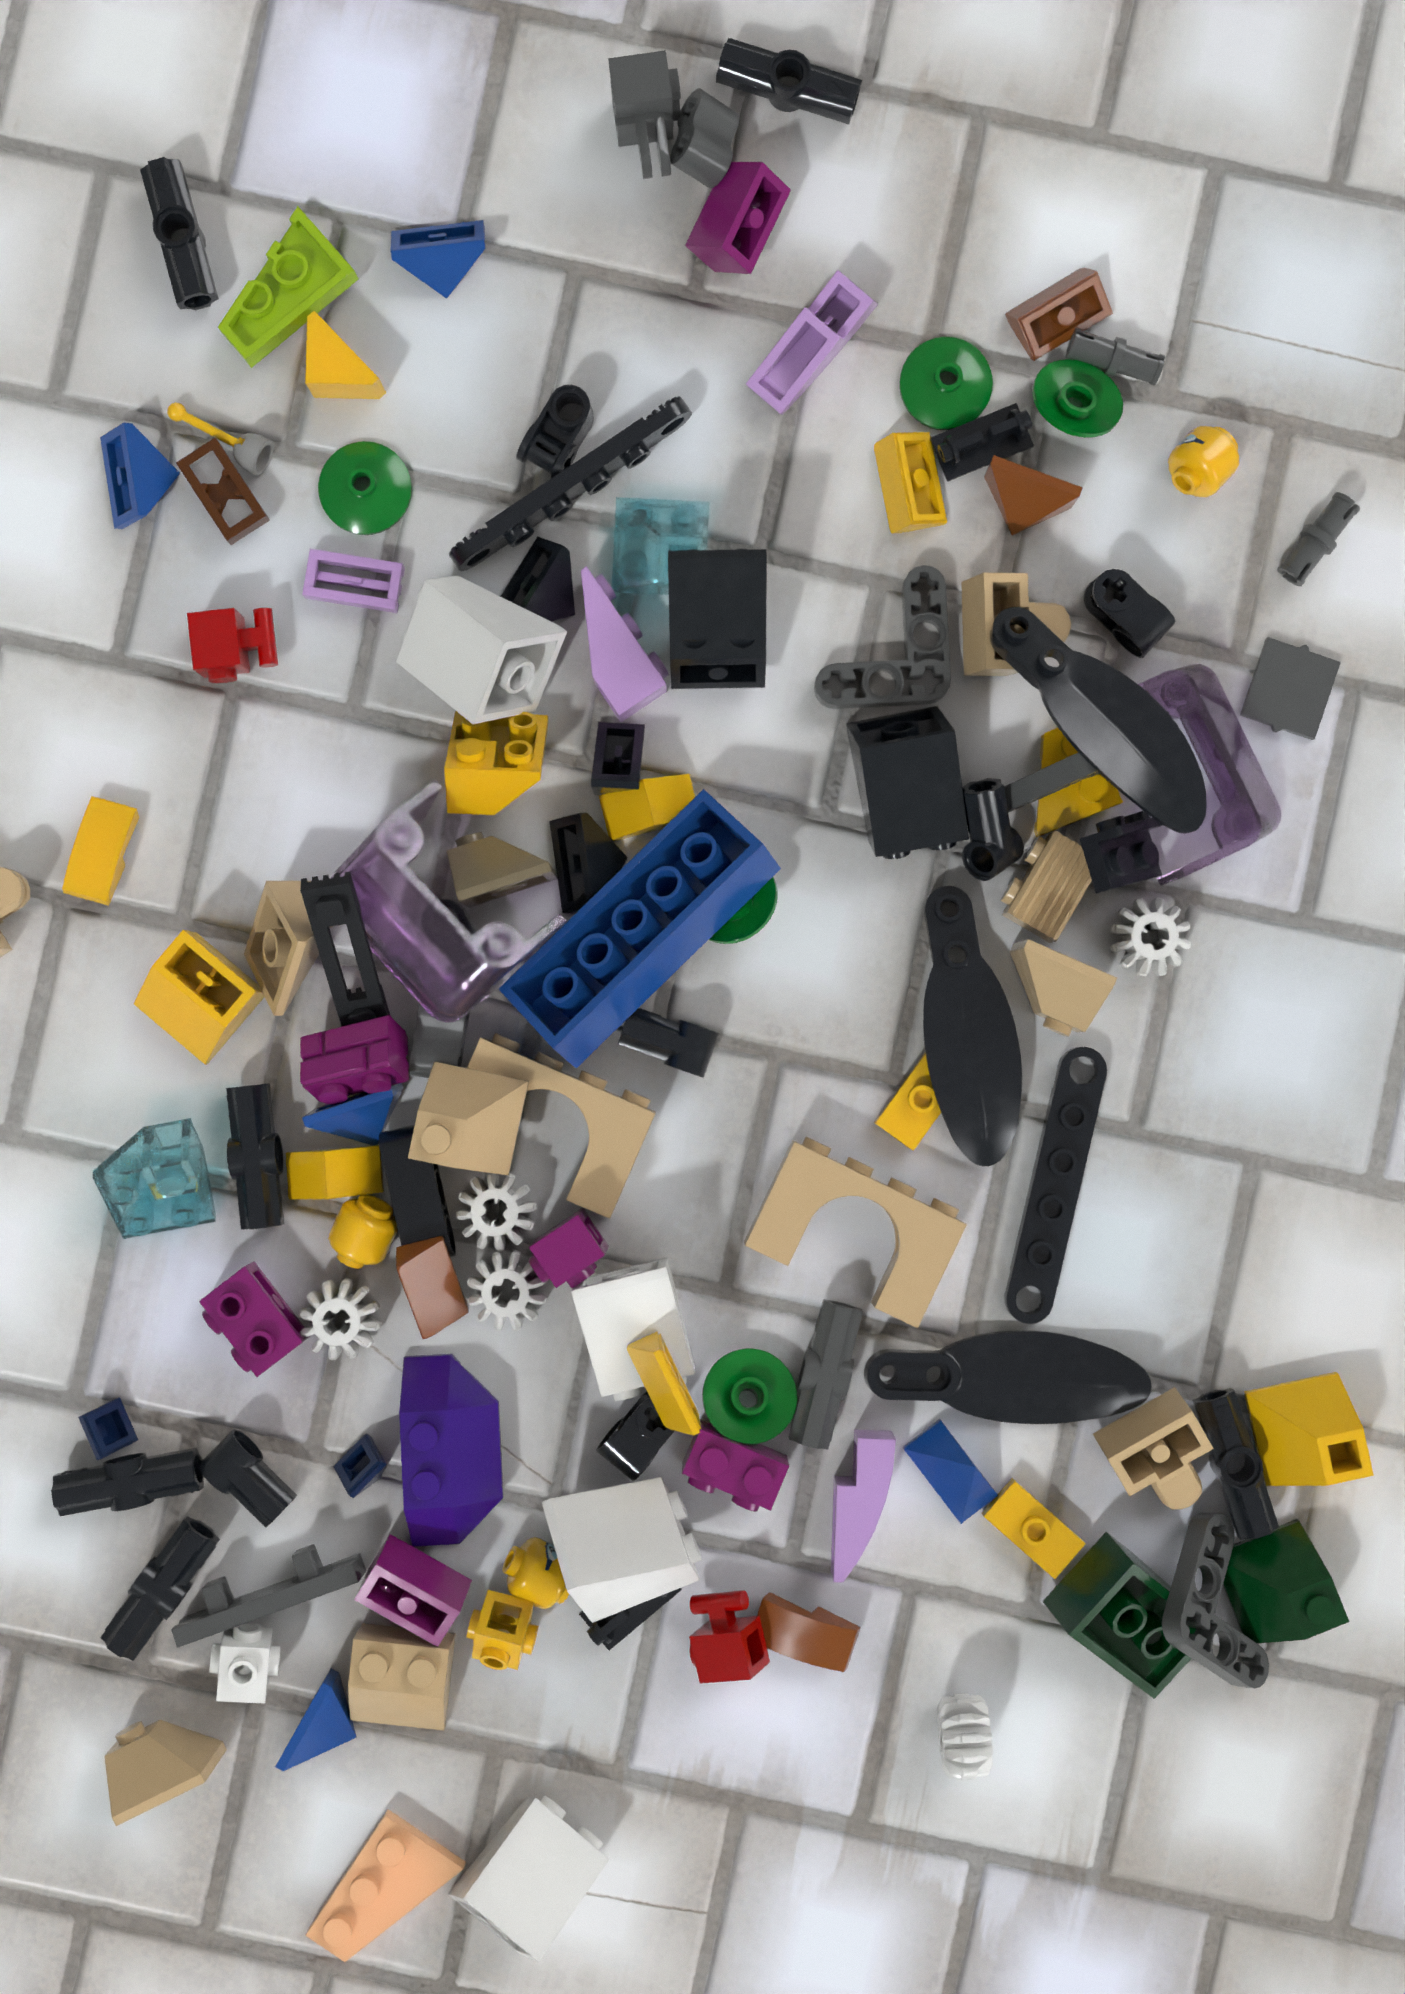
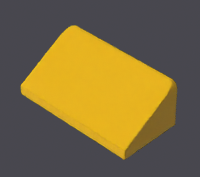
(909, 482)
(664, 1384)

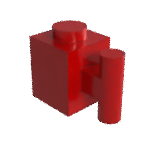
(222, 642)
(727, 1645)

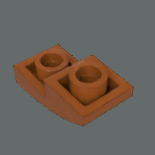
(805, 1636)

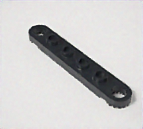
(587, 474)
(1055, 1185)

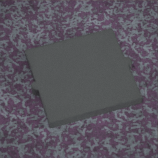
(1290, 688)

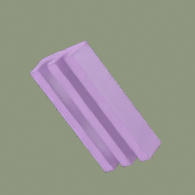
(393, 587)

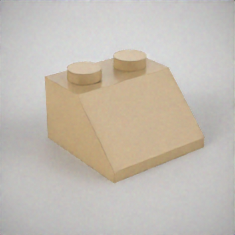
(399, 1677)

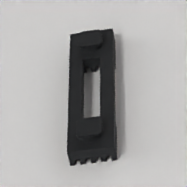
(333, 904)

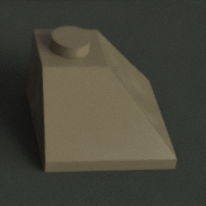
(493, 869)

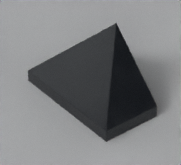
(543, 581)
(617, 757)
(583, 859)

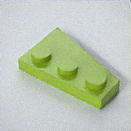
(298, 278)

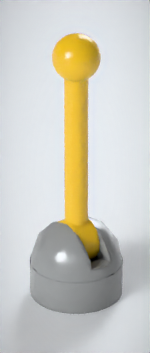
(250, 450)

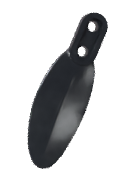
(1108, 722)
(969, 1036)
(1016, 1377)

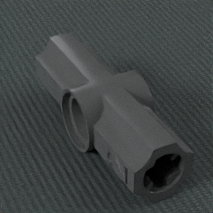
(825, 1374)

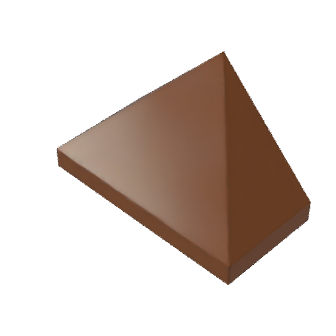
(1028, 495)

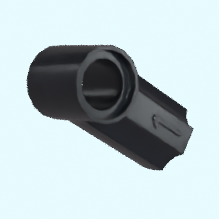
(992, 840)
(678, 1043)
(238, 1469)

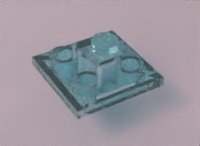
(645, 535)
(157, 1181)

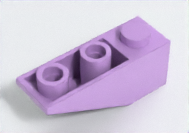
(618, 663)

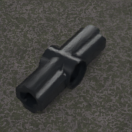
(759, 70)
(173, 210)
(255, 1156)
(127, 1482)
(1245, 1490)
(160, 1588)

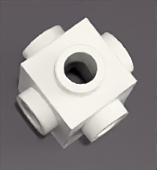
(244, 1663)

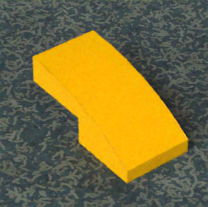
(99, 850)

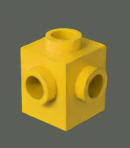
(502, 1631)

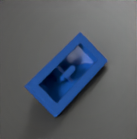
(439, 253)
(134, 474)
(358, 1117)
(950, 1471)
(322, 1726)

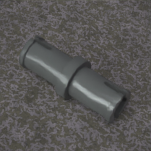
(1115, 356)
(1318, 539)

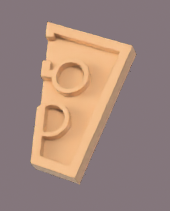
(382, 1885)

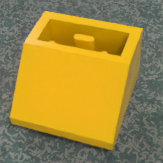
(197, 995)

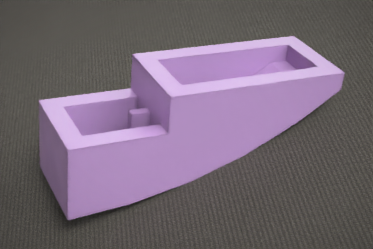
(811, 342)
(860, 1499)

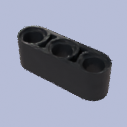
(415, 1191)

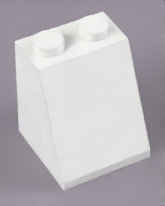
(479, 649)
(622, 1309)
(621, 1545)
(531, 1877)

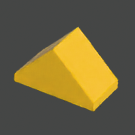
(334, 367)
(648, 807)
(334, 1172)

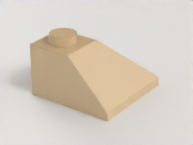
(281, 944)
(1060, 987)
(468, 1119)
(156, 1766)

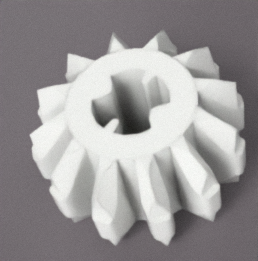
(1146, 954)
(512, 1215)
(492, 1299)
(335, 1301)
(964, 1736)

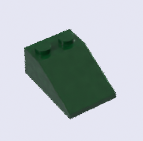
(1117, 1612)

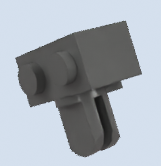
(645, 105)

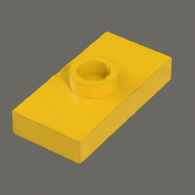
(911, 1108)
(1033, 1528)

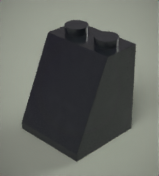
(909, 782)

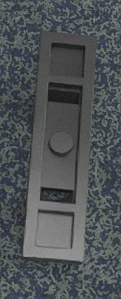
(229, 1612)

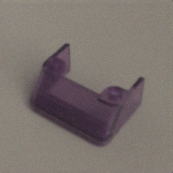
(1246, 799)
(417, 933)

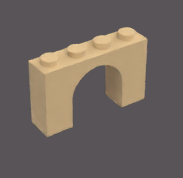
(614, 1122)
(923, 1232)

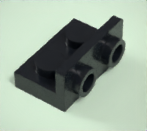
(1122, 852)

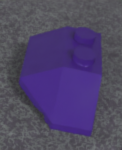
(447, 1450)

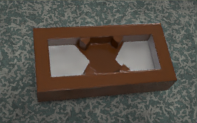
(222, 491)

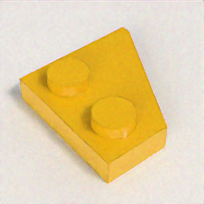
(1076, 800)

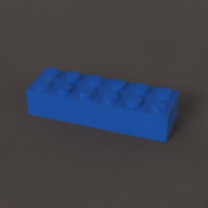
(640, 928)

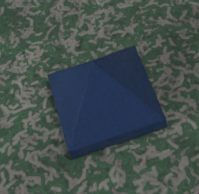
(108, 1428)
(360, 1466)

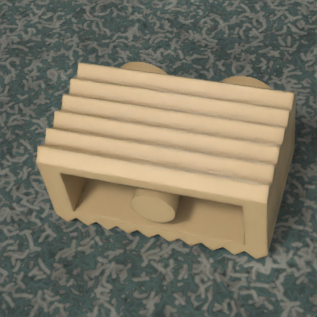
(1049, 888)

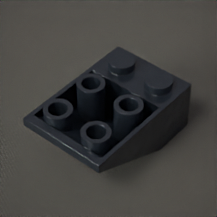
(717, 618)

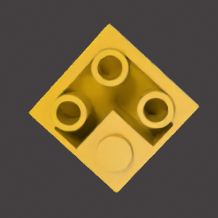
(493, 762)
(1308, 1433)

